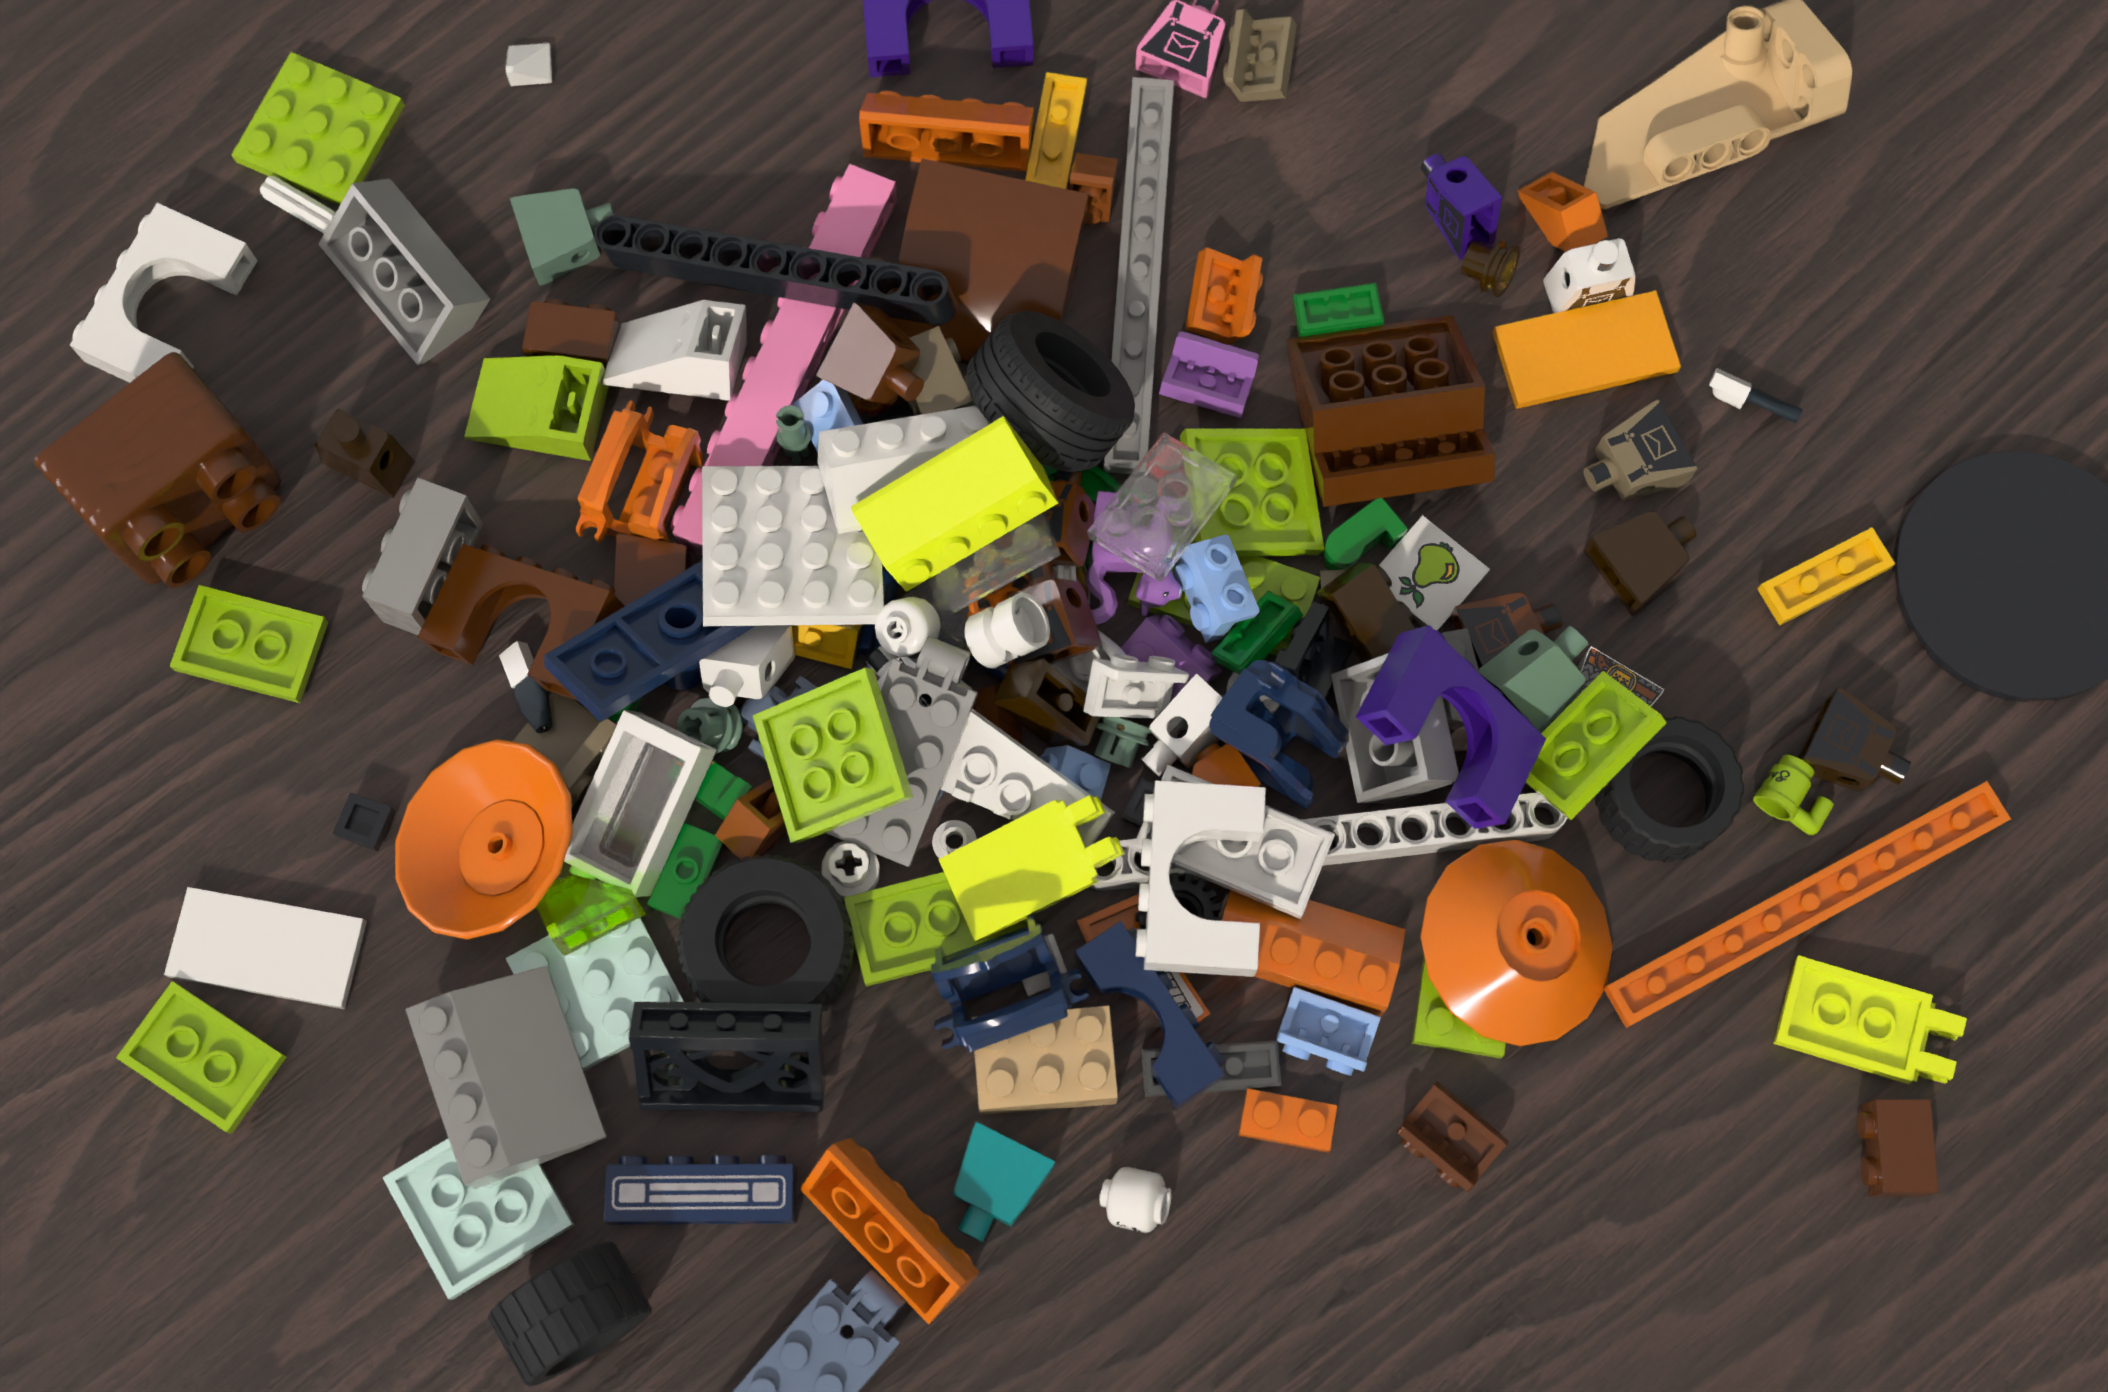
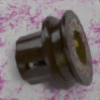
(1491, 265)

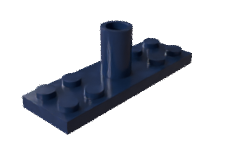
(641, 647)

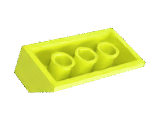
(955, 504)

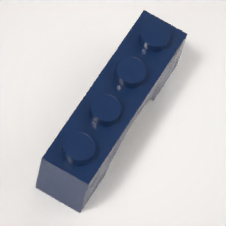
(1185, 1062)

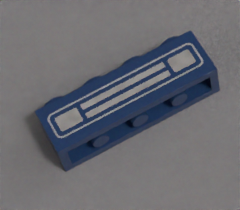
(700, 1192)

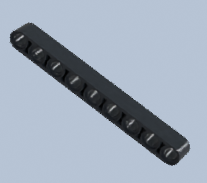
(789, 281)

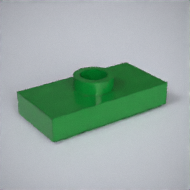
(1337, 309)
(1259, 635)
(687, 866)

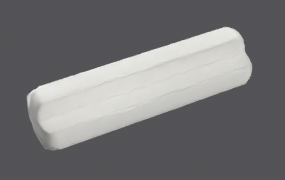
(297, 203)

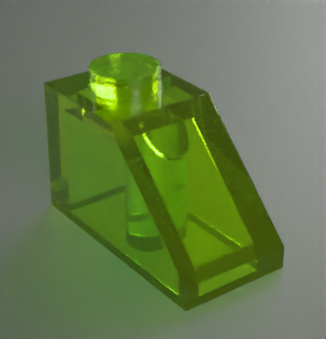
(584, 910)

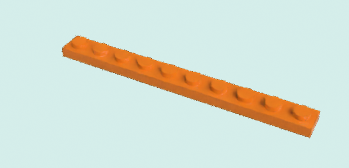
(1806, 904)

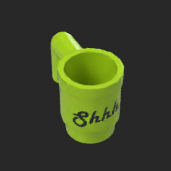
(1784, 792)

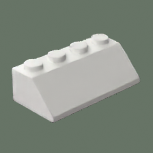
(872, 455)

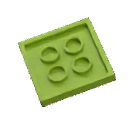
(318, 129)
(1274, 494)
(832, 755)

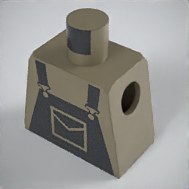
(1641, 456)

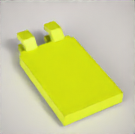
(1027, 865)
(1864, 1023)

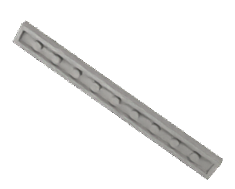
(1141, 260)

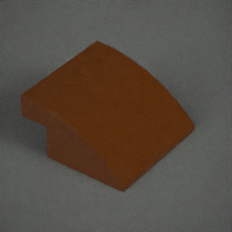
(996, 242)
(1391, 410)

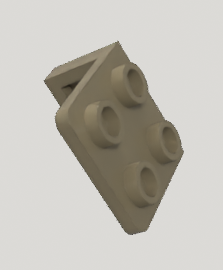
(572, 743)

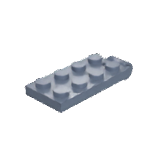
(816, 1353)

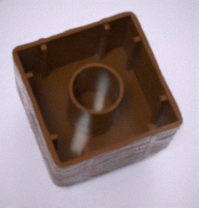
(163, 473)

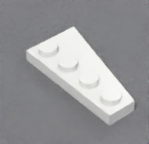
(1010, 778)

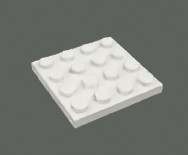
(779, 554)

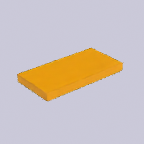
(1586, 349)

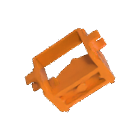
(655, 486)

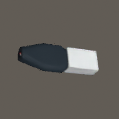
(1736, 391)
(530, 696)

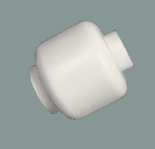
(906, 625)
(1136, 1199)

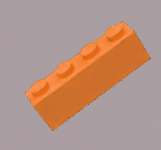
(946, 131)
(1324, 951)
(889, 1229)

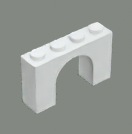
(163, 248)
(1172, 935)

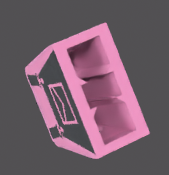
(1184, 45)

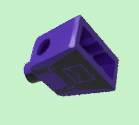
(1461, 202)

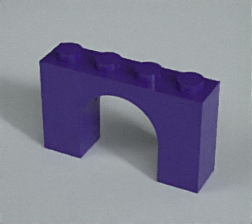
(888, 33)
(1499, 739)

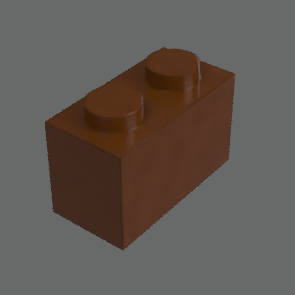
(570, 331)
(1898, 1148)

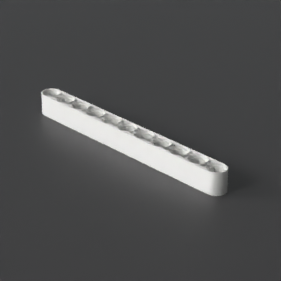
(1391, 838)

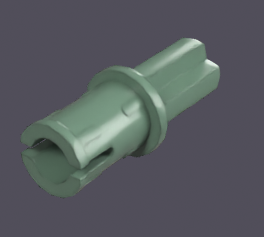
(793, 433)

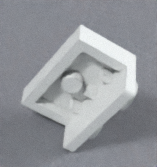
(1131, 687)

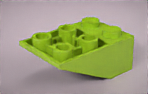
(539, 404)

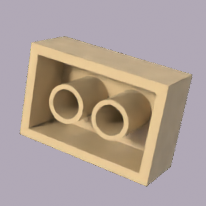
(1050, 1066)

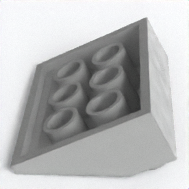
(505, 1075)

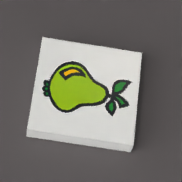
(1432, 573)

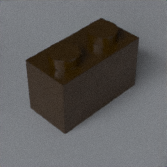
(1367, 609)
(1046, 704)

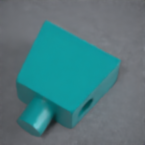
(997, 1180)

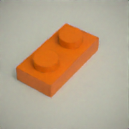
(1287, 1120)

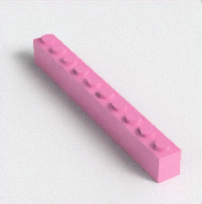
(791, 344)

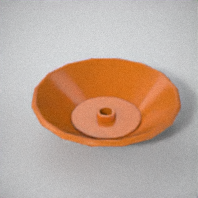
(454, 835)
(1481, 950)

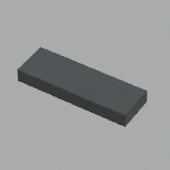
(1246, 1066)

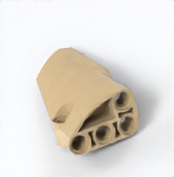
(1723, 103)

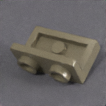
(1259, 57)

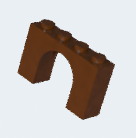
(487, 583)

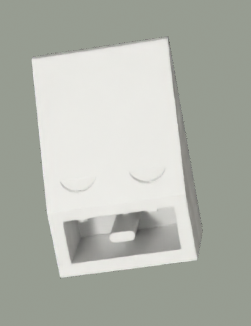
(681, 351)

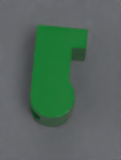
(1362, 533)
(721, 790)

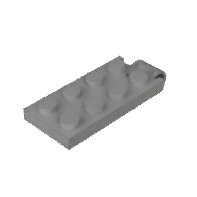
(926, 743)

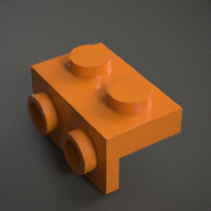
(1224, 296)

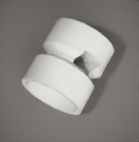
(1007, 630)

